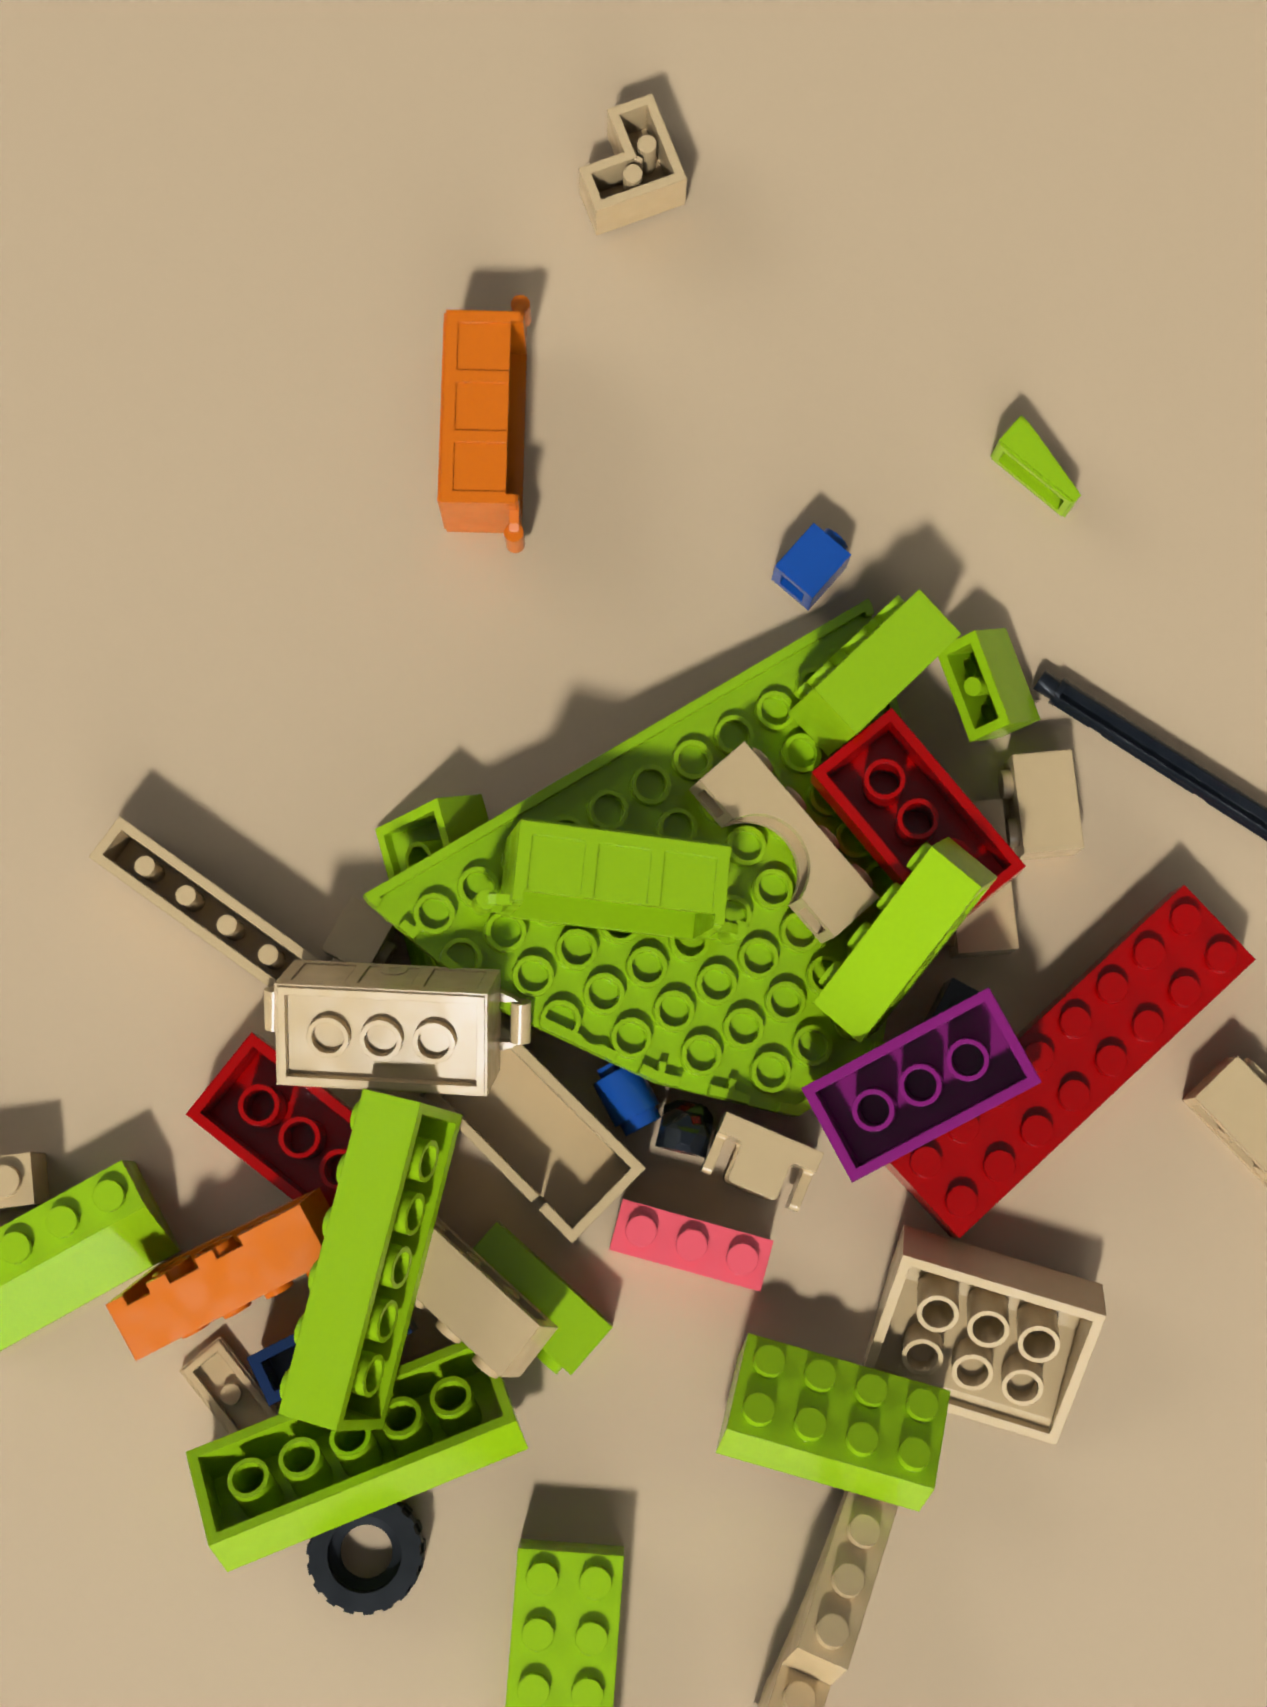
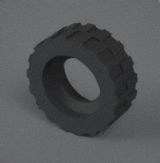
(373, 1593)

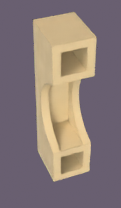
(828, 887)

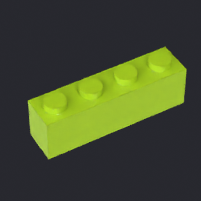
(903, 938)

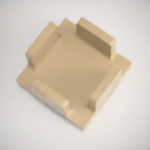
(762, 1160)

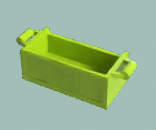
(614, 882)

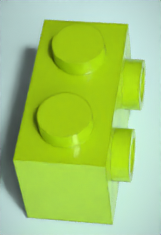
(988, 684)

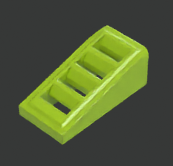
(1033, 465)

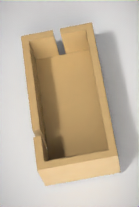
(545, 1141)

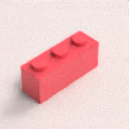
(691, 1245)

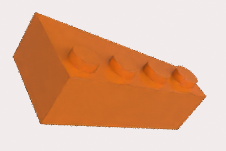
(221, 1275)

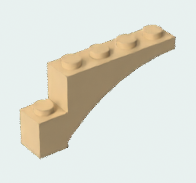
(833, 1605)

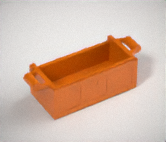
(484, 421)

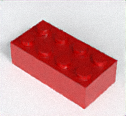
(901, 797)
(278, 1130)

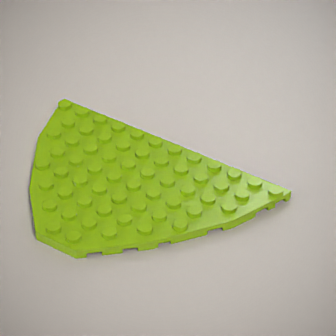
(668, 1008)

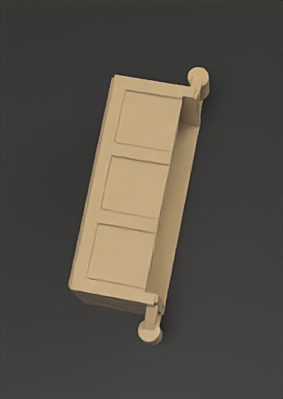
(391, 1026)

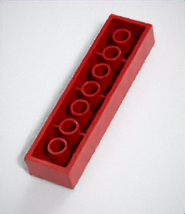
(1083, 1054)

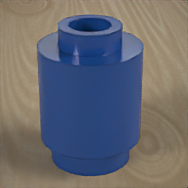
(626, 1098)

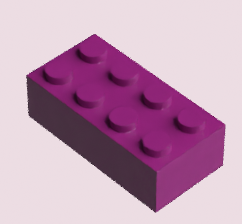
(921, 1085)

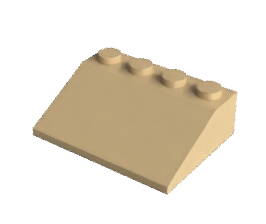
(988, 1330)

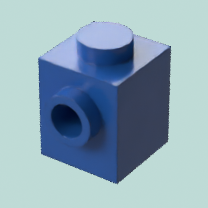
(812, 565)

